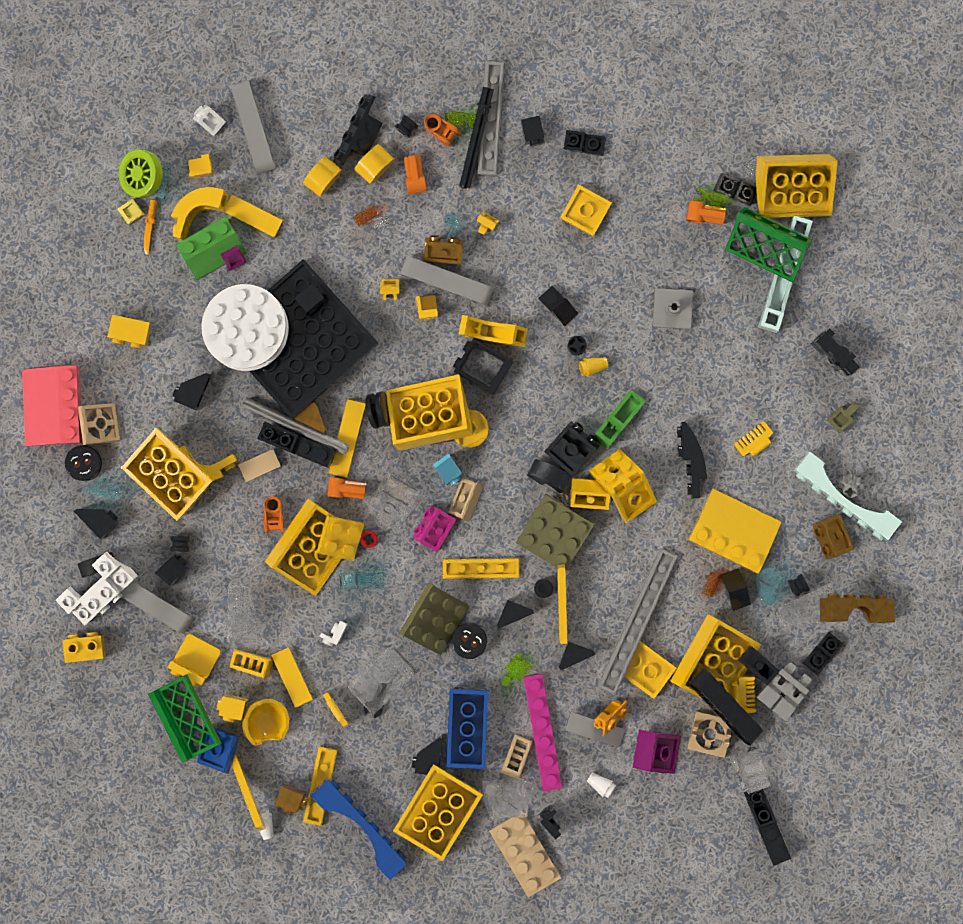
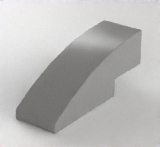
(585, 727)

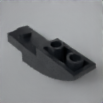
(296, 444)
(691, 451)
(767, 827)

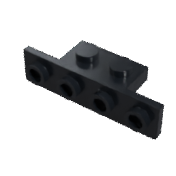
(361, 132)

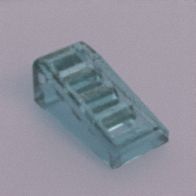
(163, 189)

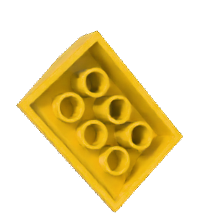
(795, 185)
(428, 413)
(167, 474)
(734, 531)
(296, 550)
(715, 650)
(438, 812)

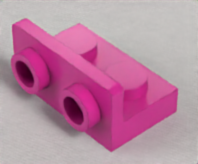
(433, 528)

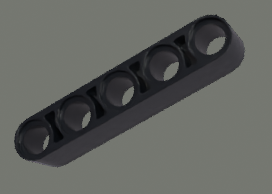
(725, 706)

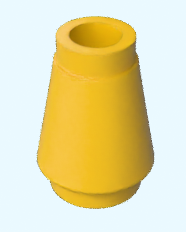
(592, 365)

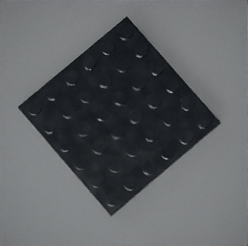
(317, 345)

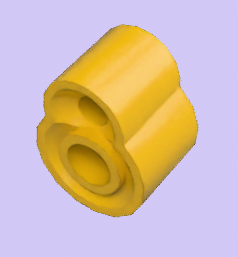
(374, 164)
(322, 176)

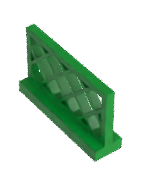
(770, 229)
(174, 723)

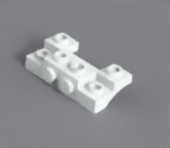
(107, 589)

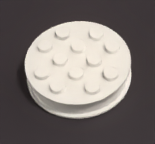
(245, 327)

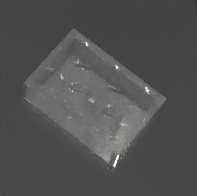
(750, 769)

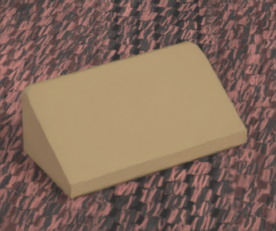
(465, 499)

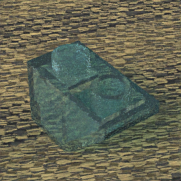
(767, 582)

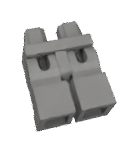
(791, 689)

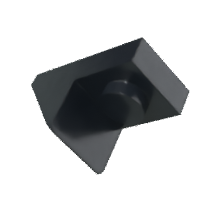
(558, 305)
(758, 665)

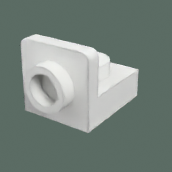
(208, 119)
(337, 631)

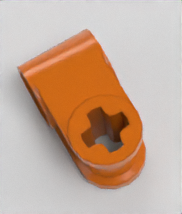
(441, 130)
(273, 516)

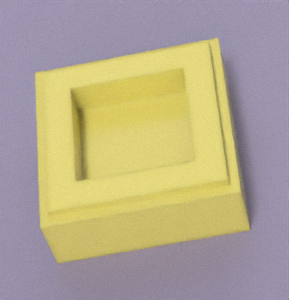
(130, 211)

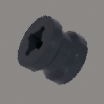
(406, 126)
(578, 343)
(179, 543)
(798, 585)

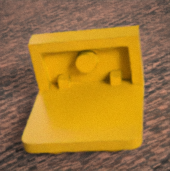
(195, 659)

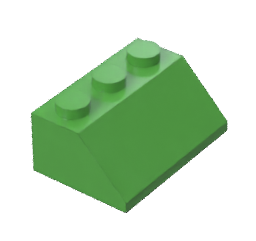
(204, 248)

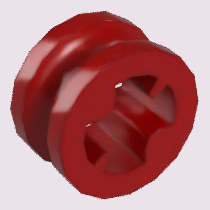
(363, 542)

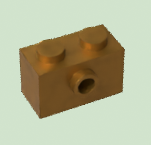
(291, 799)

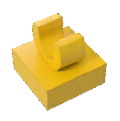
(487, 222)
(389, 286)

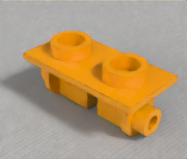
(616, 713)

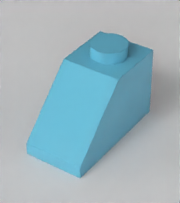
(448, 470)

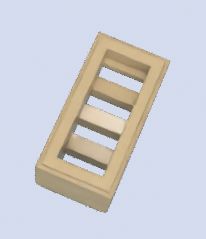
(516, 774)

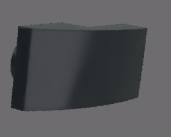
(584, 143)
(735, 189)
(549, 474)
(822, 653)

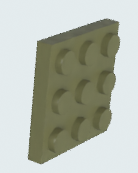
(555, 532)
(434, 619)

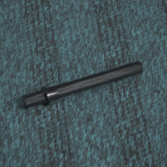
(476, 137)

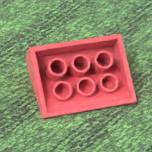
(52, 405)

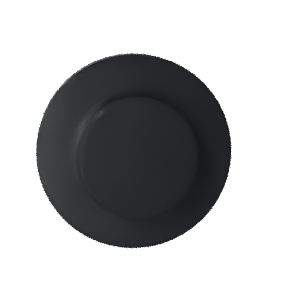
(543, 588)

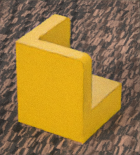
(200, 167)
(427, 307)

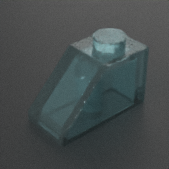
(361, 579)

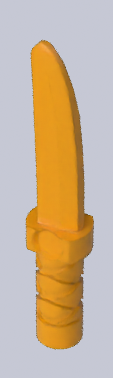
(149, 224)

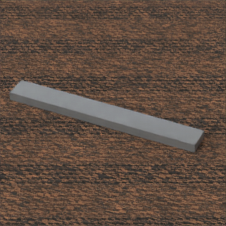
(637, 622)

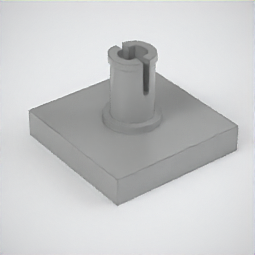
(672, 308)

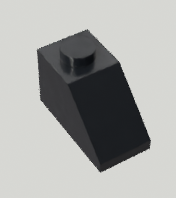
(192, 391)
(98, 520)
(172, 570)
(428, 756)

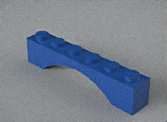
(331, 799)

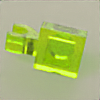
(459, 118)
(714, 198)
(516, 668)

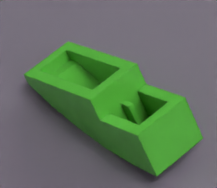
(619, 419)

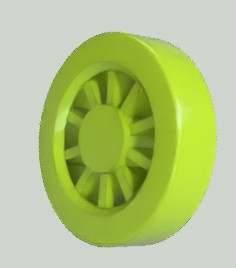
(145, 174)

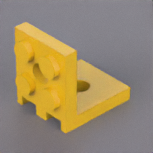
(624, 484)

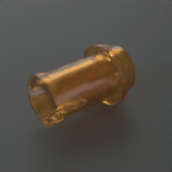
(365, 215)
(711, 584)

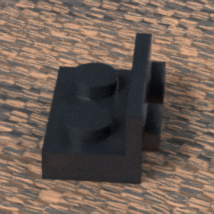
(550, 825)

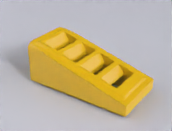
(266, 667)

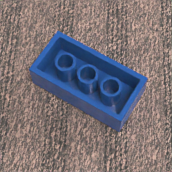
(467, 728)

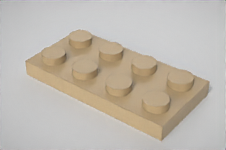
(525, 854)

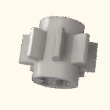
(851, 486)

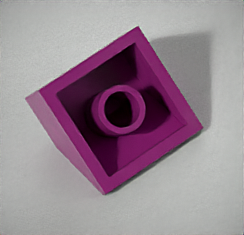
(656, 751)

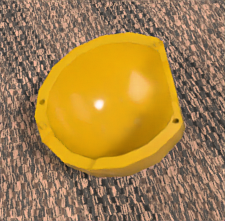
(265, 721)

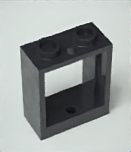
(468, 348)

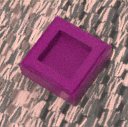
(233, 258)

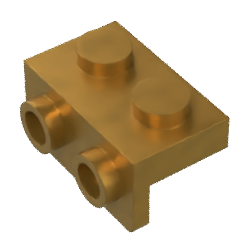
(443, 250)

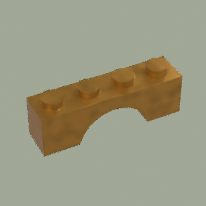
(839, 609)

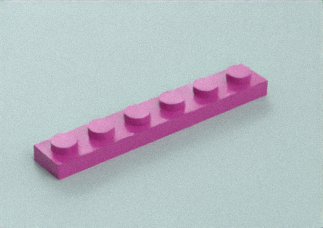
(542, 732)

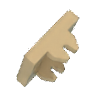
(110, 410)
(719, 751)

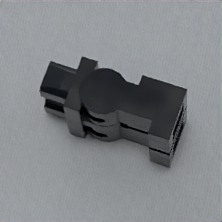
(836, 354)

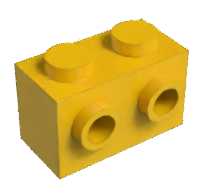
(130, 331)
(588, 494)
(84, 648)
(232, 707)

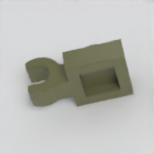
(842, 418)

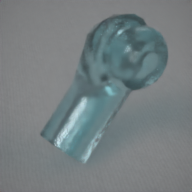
(453, 225)

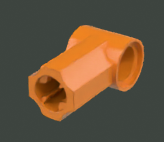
(415, 179)
(700, 212)
(341, 488)

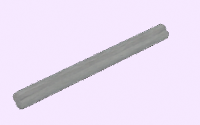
(296, 426)

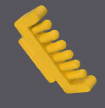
(756, 445)
(739, 692)
(335, 710)

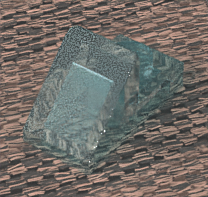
(98, 488)

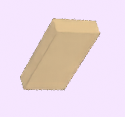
(259, 465)

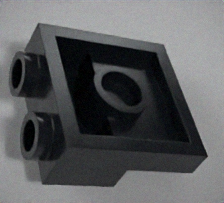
(572, 448)

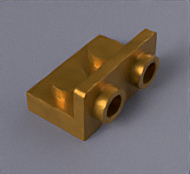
(833, 537)

